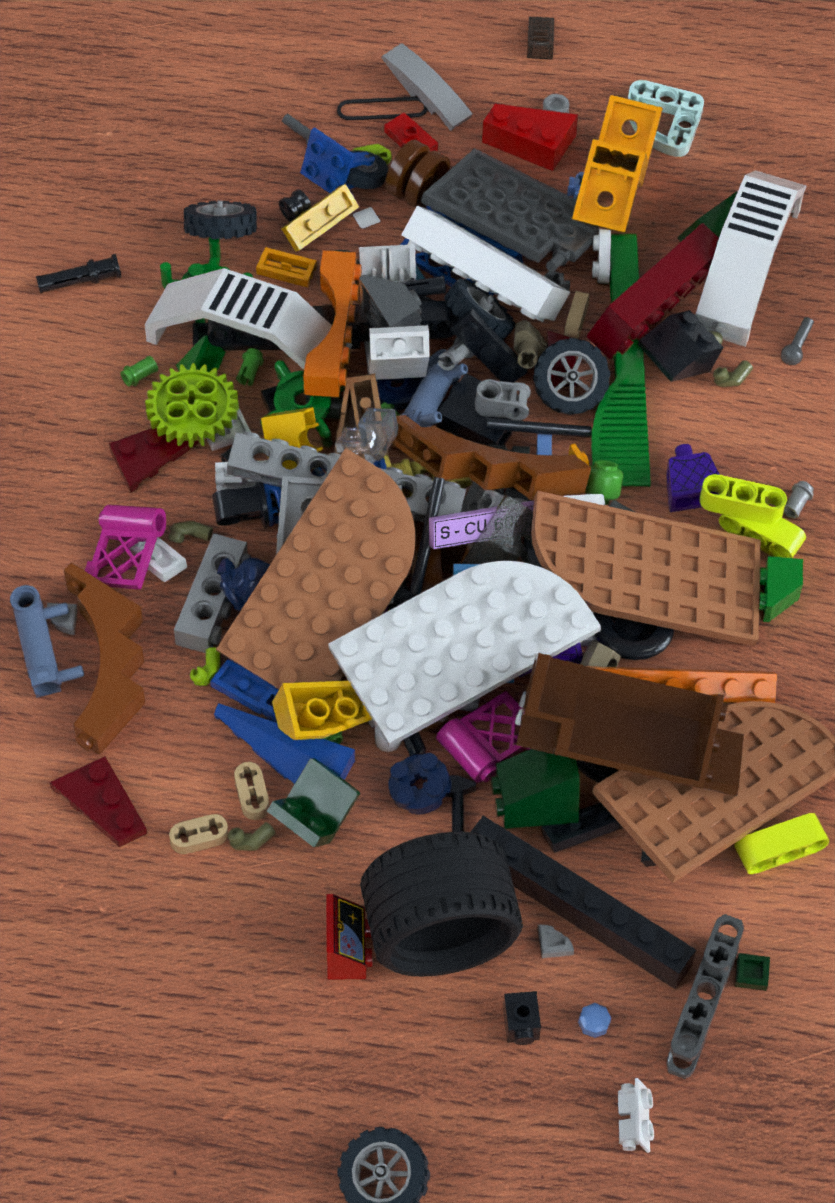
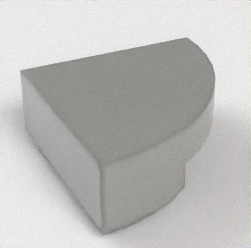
(67, 622)
(553, 942)

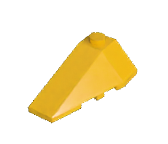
(317, 709)

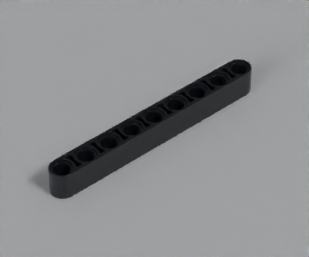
(434, 314)

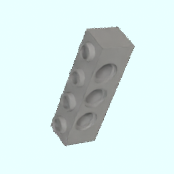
(190, 629)

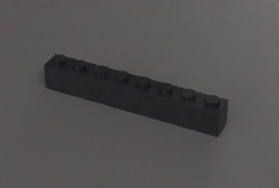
(591, 908)

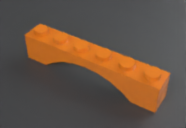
(325, 363)

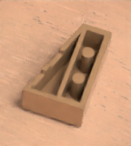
(359, 394)

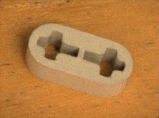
(577, 314)
(245, 792)
(198, 834)

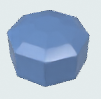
(594, 1020)

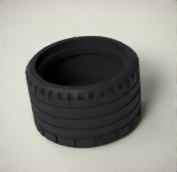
(440, 904)

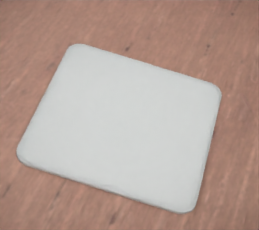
(366, 217)

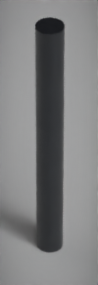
(537, 427)
(424, 548)

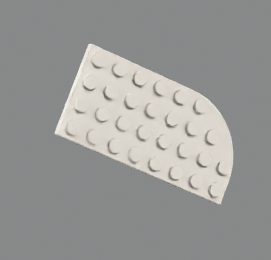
(459, 643)

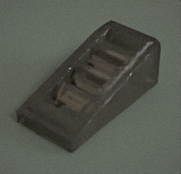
(540, 41)

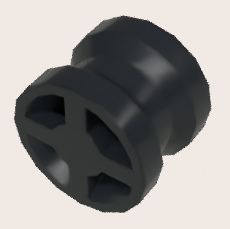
(294, 205)

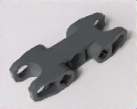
(698, 1012)

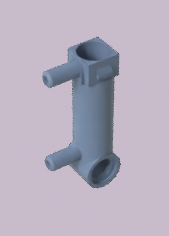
(432, 391)
(37, 642)

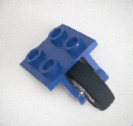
(333, 165)

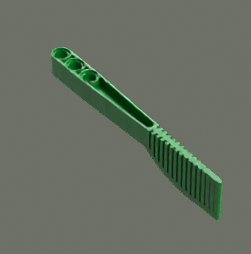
(621, 417)

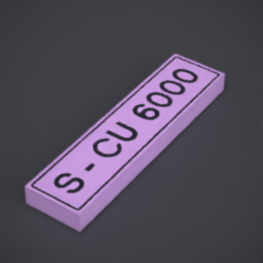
(461, 527)

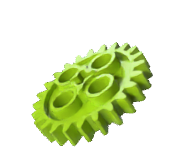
(192, 405)

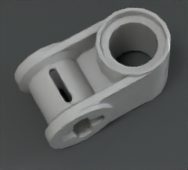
(501, 399)

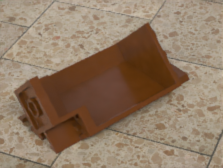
(630, 725)

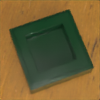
(752, 971)

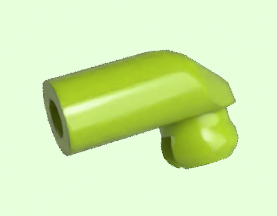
(378, 150)
(204, 674)

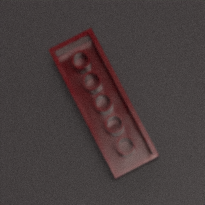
(654, 293)

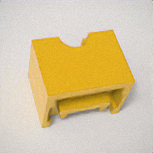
(290, 427)

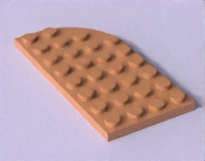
(651, 567)
(326, 577)
(685, 825)

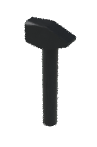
(459, 787)

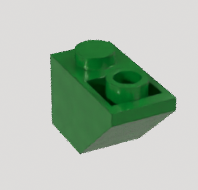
(782, 585)

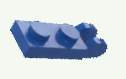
(245, 688)

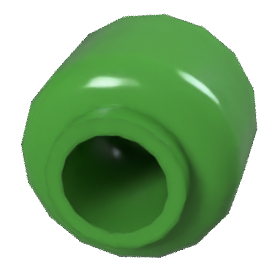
(605, 480)

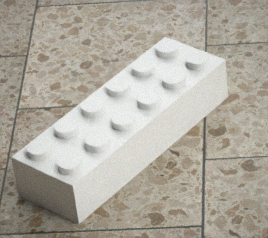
(485, 265)

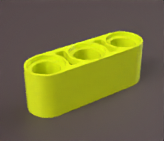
(757, 496)
(777, 539)
(781, 843)

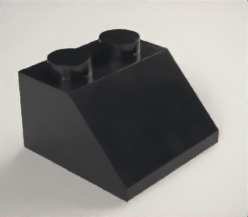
(681, 346)

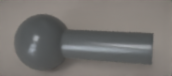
(297, 126)
(792, 353)

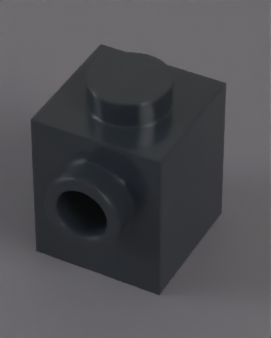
(521, 1017)

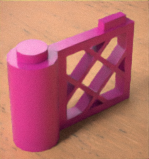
(129, 524)
(470, 745)

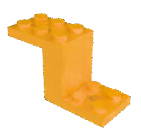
(617, 164)

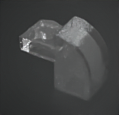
(373, 437)

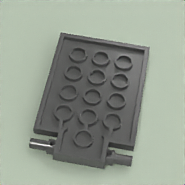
(511, 209)

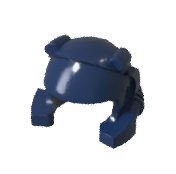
(240, 582)

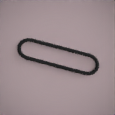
(378, 100)

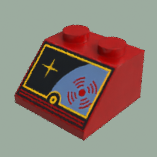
(346, 939)

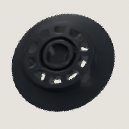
(632, 638)

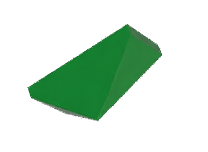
(203, 353)

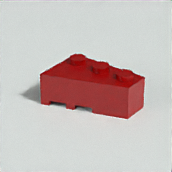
(530, 133)

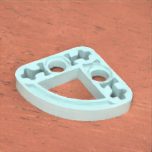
(682, 113)

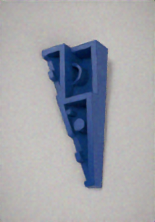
(281, 751)

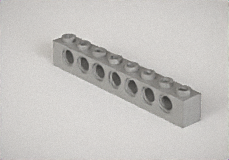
(271, 471)

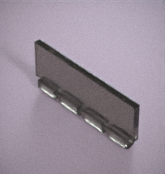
(502, 533)

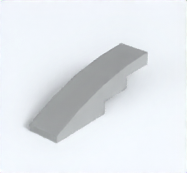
(427, 85)

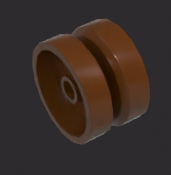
(415, 172)

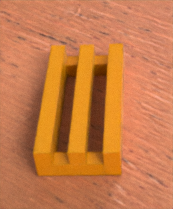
(284, 270)

